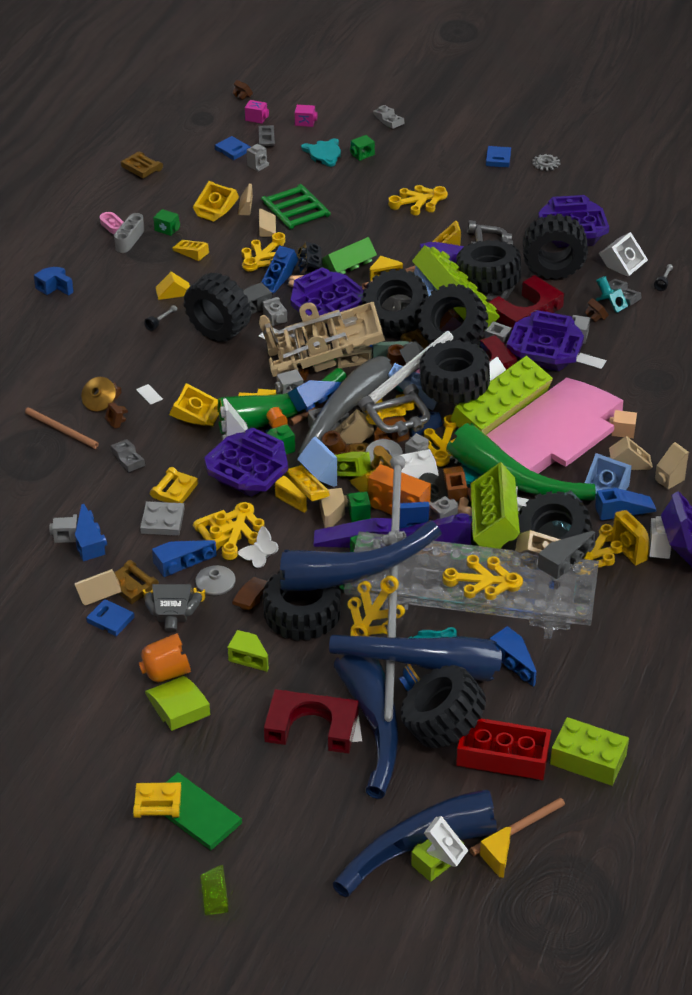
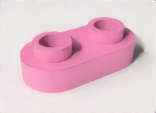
(110, 221)

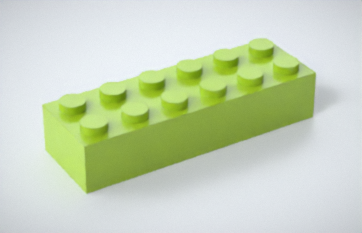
(442, 271)
(504, 396)
(494, 508)

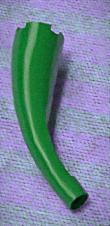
(254, 408)
(481, 454)

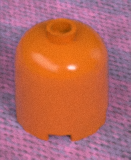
(164, 659)

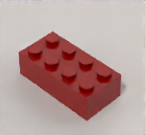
(505, 749)

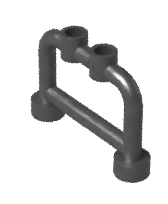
(478, 229)
(411, 394)

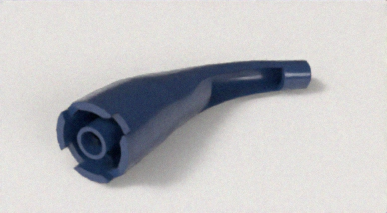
(322, 569)
(474, 654)
(366, 683)
(467, 815)

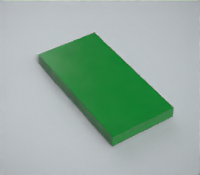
(202, 814)

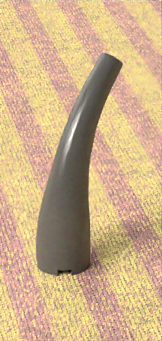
(357, 385)

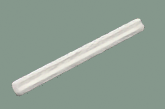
(405, 371)

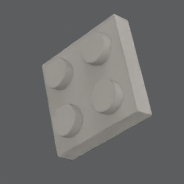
(162, 518)

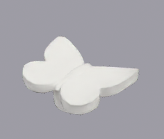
(261, 549)

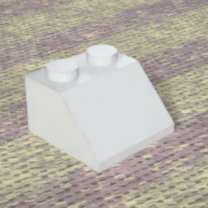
(624, 255)
(419, 463)

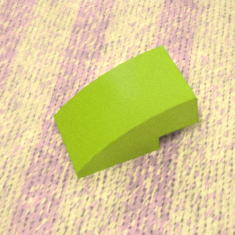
(179, 702)

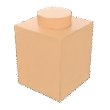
(624, 423)

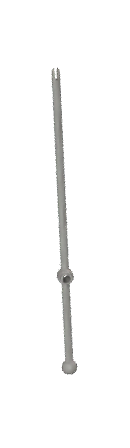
(397, 463)

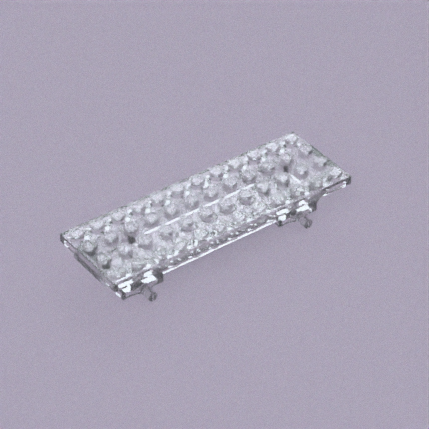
(541, 598)

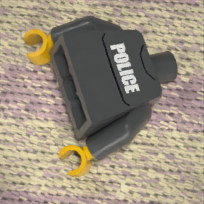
(172, 603)

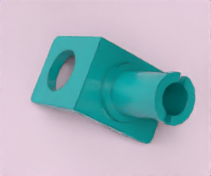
(612, 294)

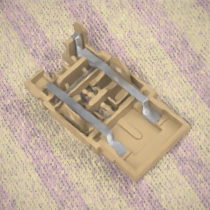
(350, 329)

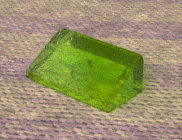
(214, 891)

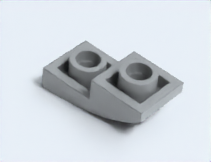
(388, 117)

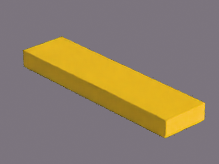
(307, 483)

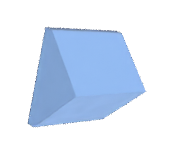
(320, 462)
(608, 473)

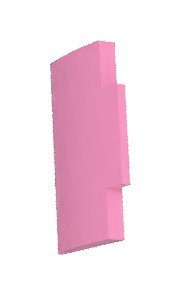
(558, 425)

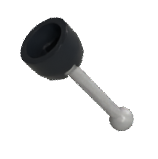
(663, 281)
(152, 322)

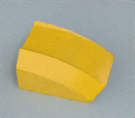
(215, 201)
(195, 407)
(632, 535)

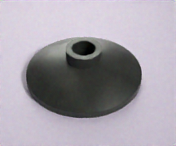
(438, 486)

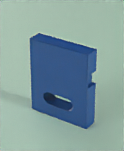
(232, 147)
(498, 156)
(413, 513)
(113, 620)

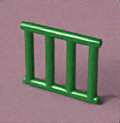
(307, 195)

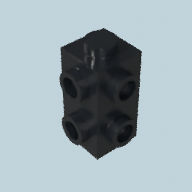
(309, 258)

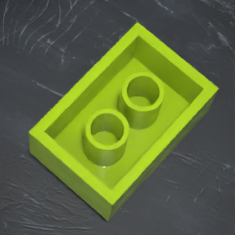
(589, 751)

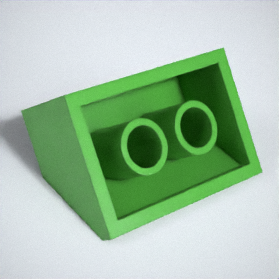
(350, 257)

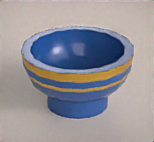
(409, 677)

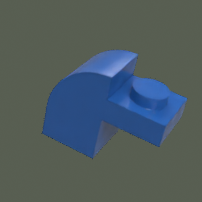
(52, 279)

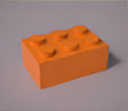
(382, 489)

